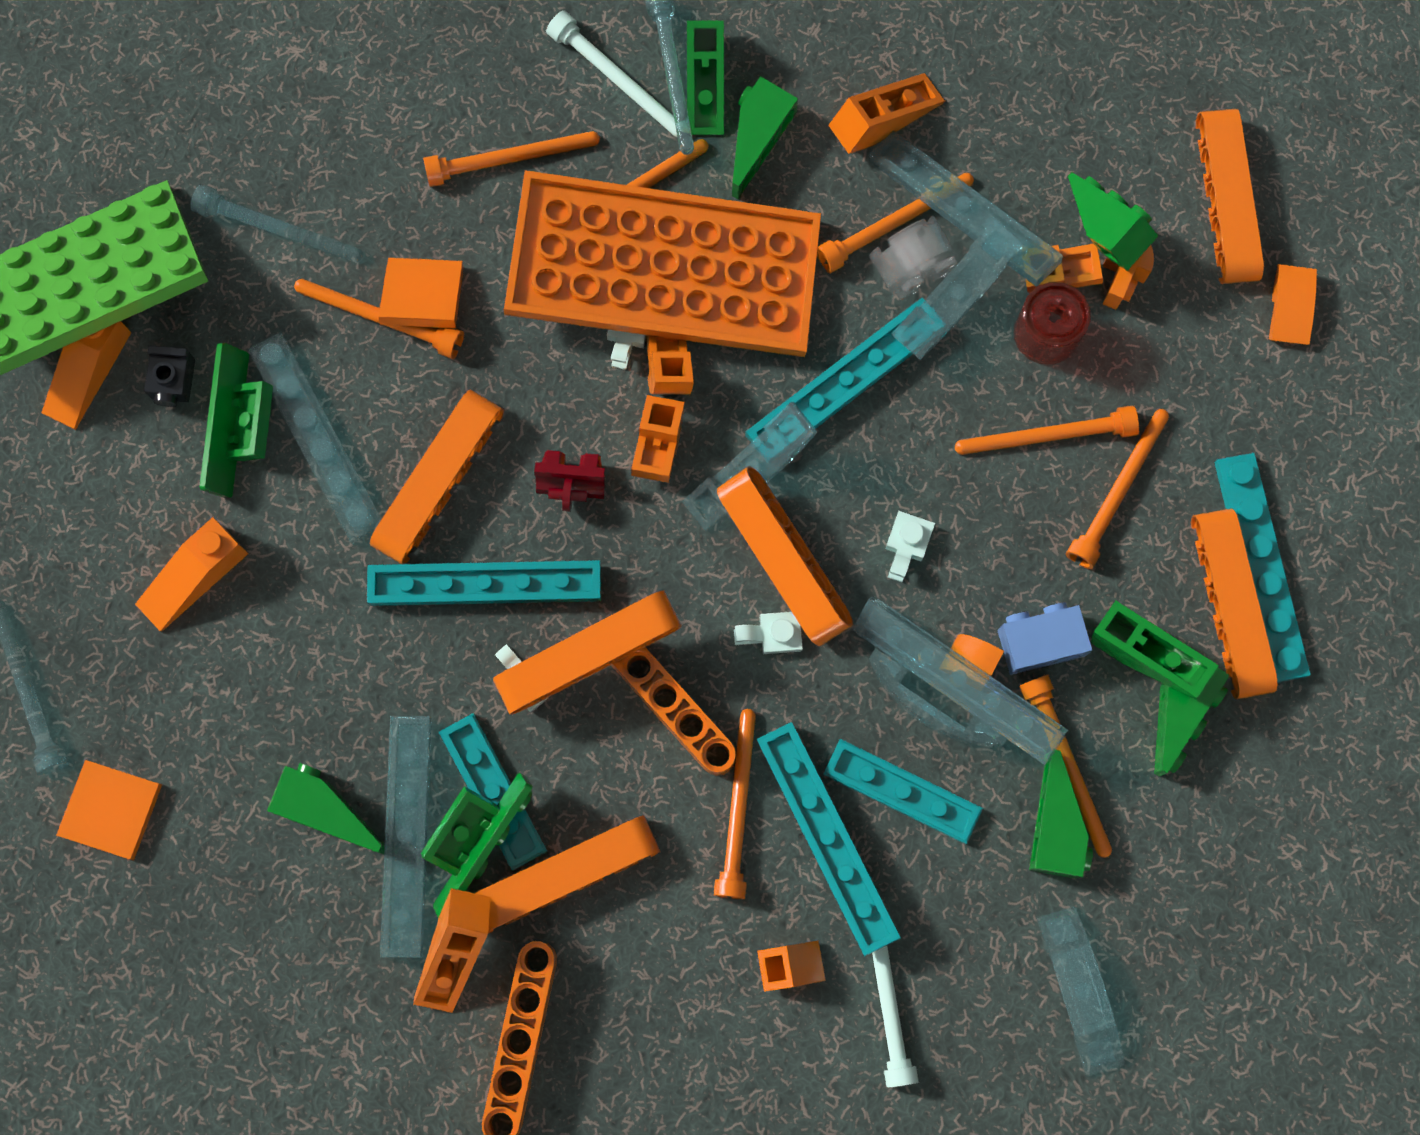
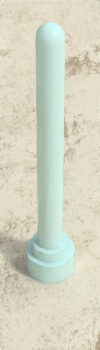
(564, 29)
(900, 1069)

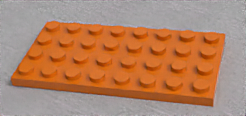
(663, 264)

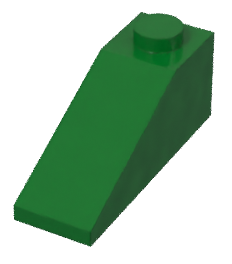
(705, 76)
(762, 121)
(1152, 651)
(316, 804)
(1059, 830)

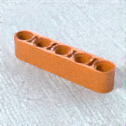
(1231, 196)
(435, 475)
(784, 556)
(1235, 602)
(587, 652)
(673, 716)
(569, 871)
(532, 1022)

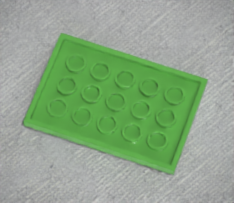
(94, 274)

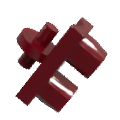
(570, 481)

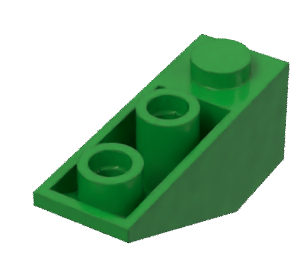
(1110, 224)
(1181, 719)

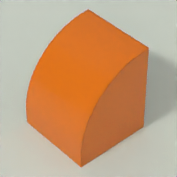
(978, 652)
(791, 966)

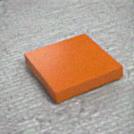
(421, 293)
(109, 810)

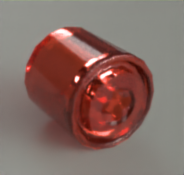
(1049, 341)

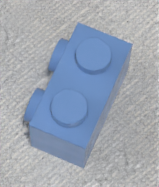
(1044, 638)

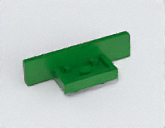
(235, 421)
(471, 833)

